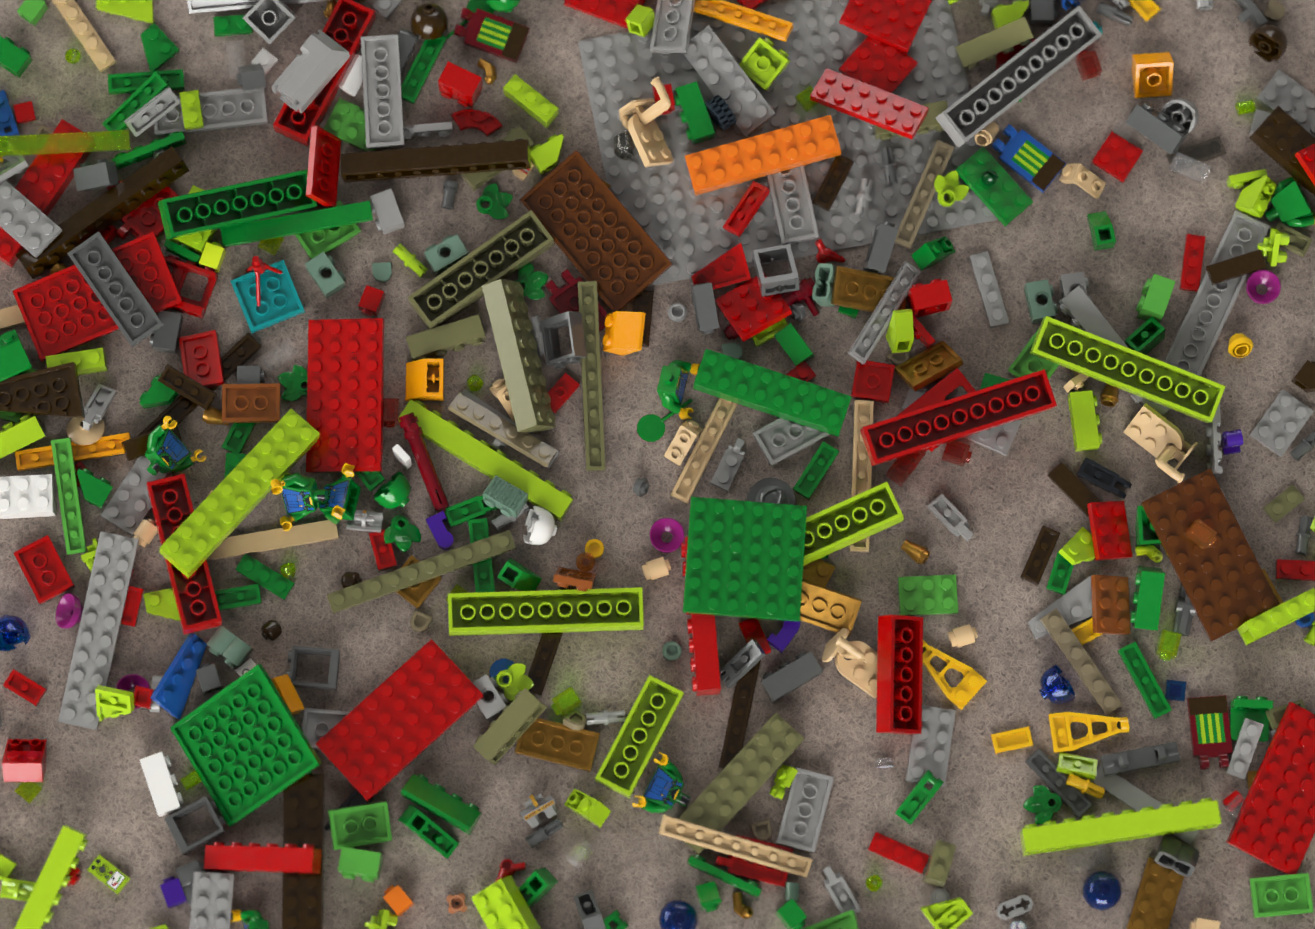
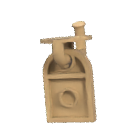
(645, 130)
(1160, 439)
(862, 662)

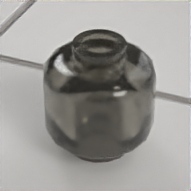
(624, 146)

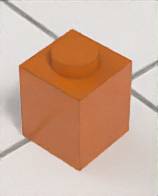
(397, 899)

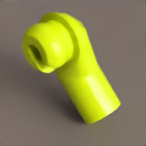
(1150, 551)

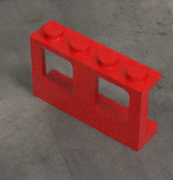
(179, 274)
(939, 392)

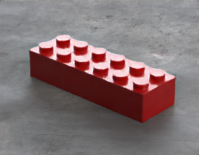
(899, 674)

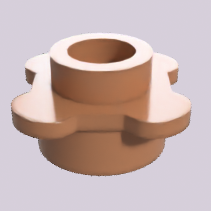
(456, 898)

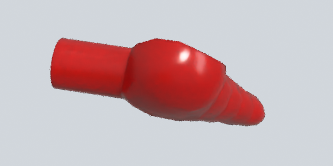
(826, 254)
(508, 868)

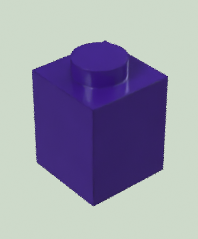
(173, 892)

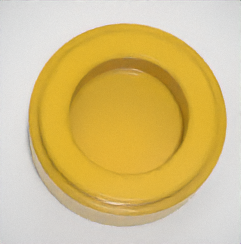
(594, 547)

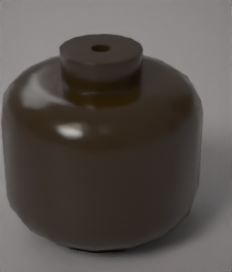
(350, 579)
(271, 630)

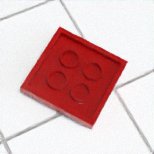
(878, 65)
(750, 311)

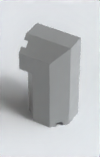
(311, 71)

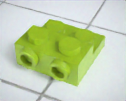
(764, 62)

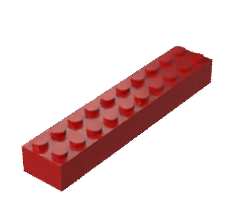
(958, 417)

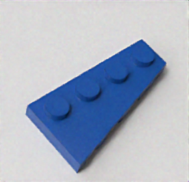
(178, 680)

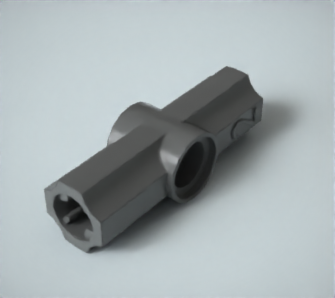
(1184, 614)

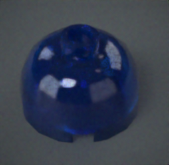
(12, 632)
(1055, 686)
(1102, 890)
(678, 915)

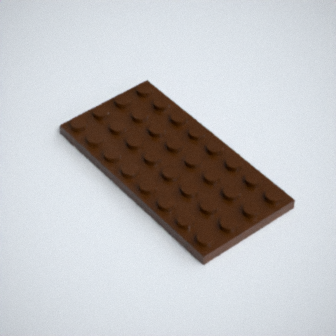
(596, 231)
(1219, 580)

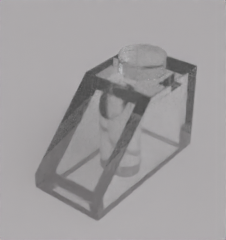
(579, 855)

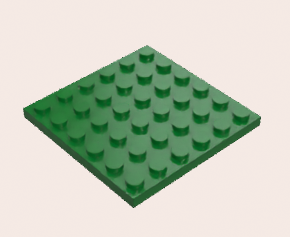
(745, 559)
(245, 745)

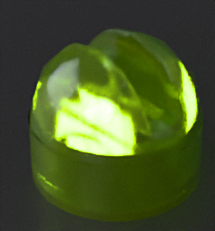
(69, 55)
(479, 383)
(288, 569)
(869, 882)

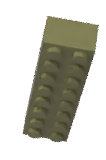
(491, 261)
(519, 356)
(743, 776)

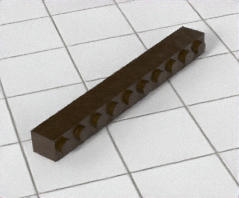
(436, 160)
(107, 209)

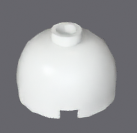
(539, 526)

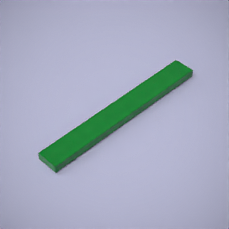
(297, 223)

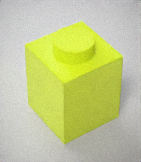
(212, 256)

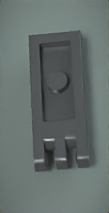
(741, 663)

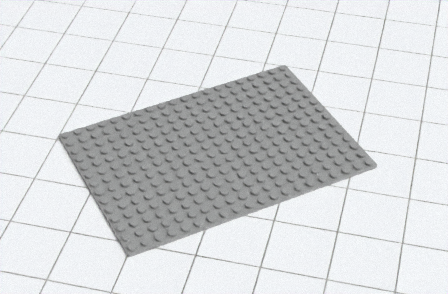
(691, 226)

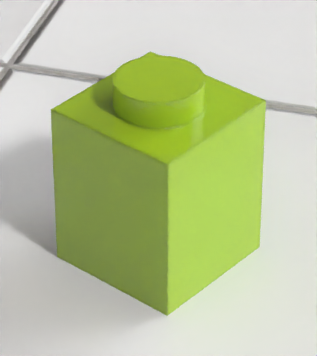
(640, 20)

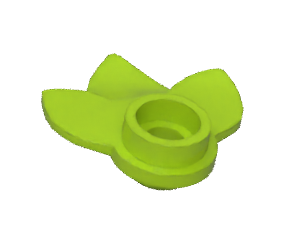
(950, 186)
(517, 680)

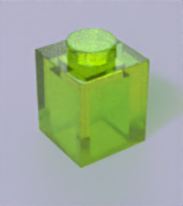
(1168, 645)
(565, 702)

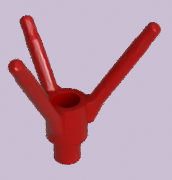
(259, 268)

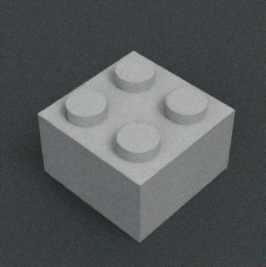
(269, 18)

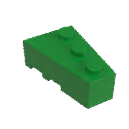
(1147, 598)

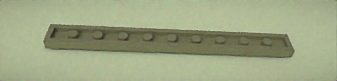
(591, 378)
(421, 571)

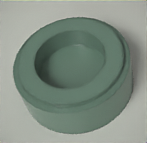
(671, 651)

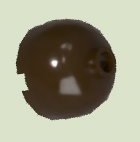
(429, 21)
(1269, 41)

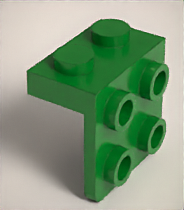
(1252, 709)

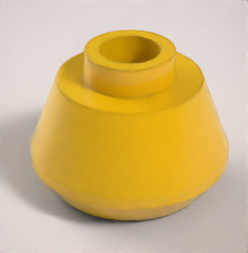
(1239, 345)

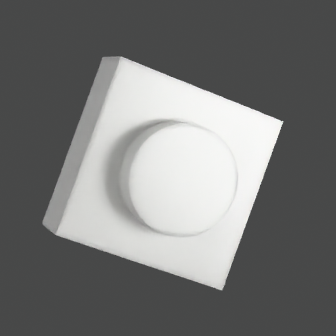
(266, 60)

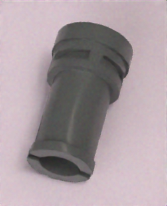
(449, 189)

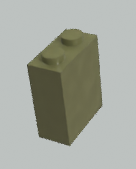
(939, 863)

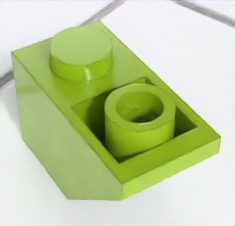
(1004, 14)
(547, 155)
(1255, 197)
(900, 331)
(587, 807)

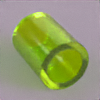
(1245, 107)
(190, 780)

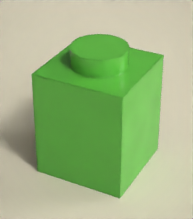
(32, 10)

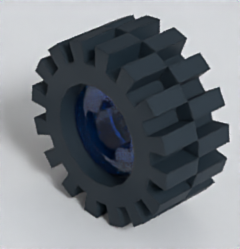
(720, 112)

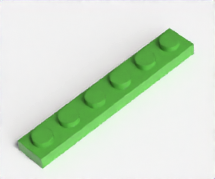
(68, 496)

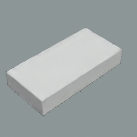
(353, 77)
(402, 456)

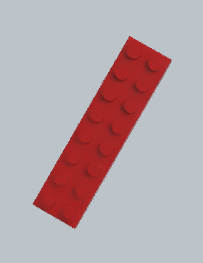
(346, 27)
(43, 186)
(192, 595)
(703, 646)

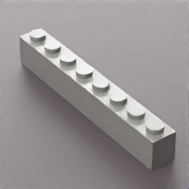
(1089, 319)

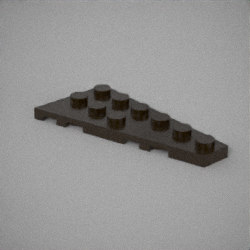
(44, 392)

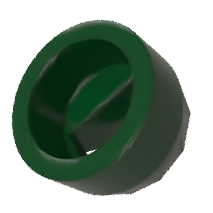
(988, 180)

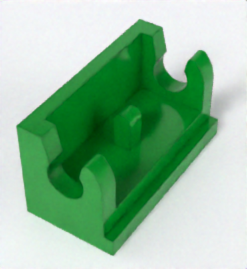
(794, 345)

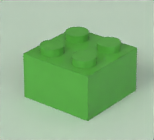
(1155, 298)
(360, 864)

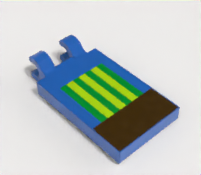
(1028, 158)

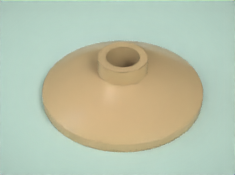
(81, 436)

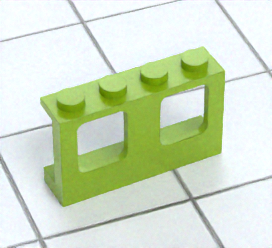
(1278, 617)

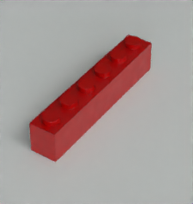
(262, 859)

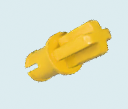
(1085, 786)

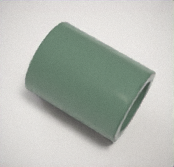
(792, 891)

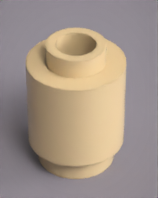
(987, 134)
(145, 532)
(656, 568)
(962, 636)

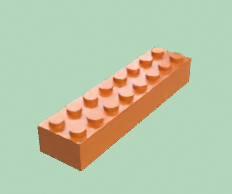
(763, 155)

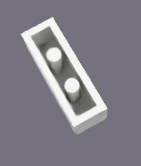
(161, 783)

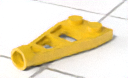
(966, 689)
(1061, 732)

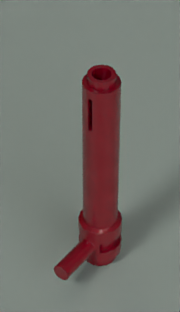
(790, 298)
(413, 434)

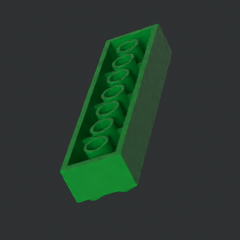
(235, 204)
(772, 392)

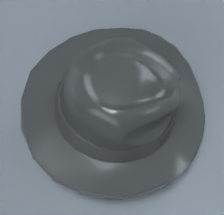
(771, 491)

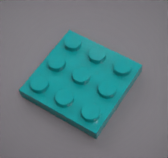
(277, 293)

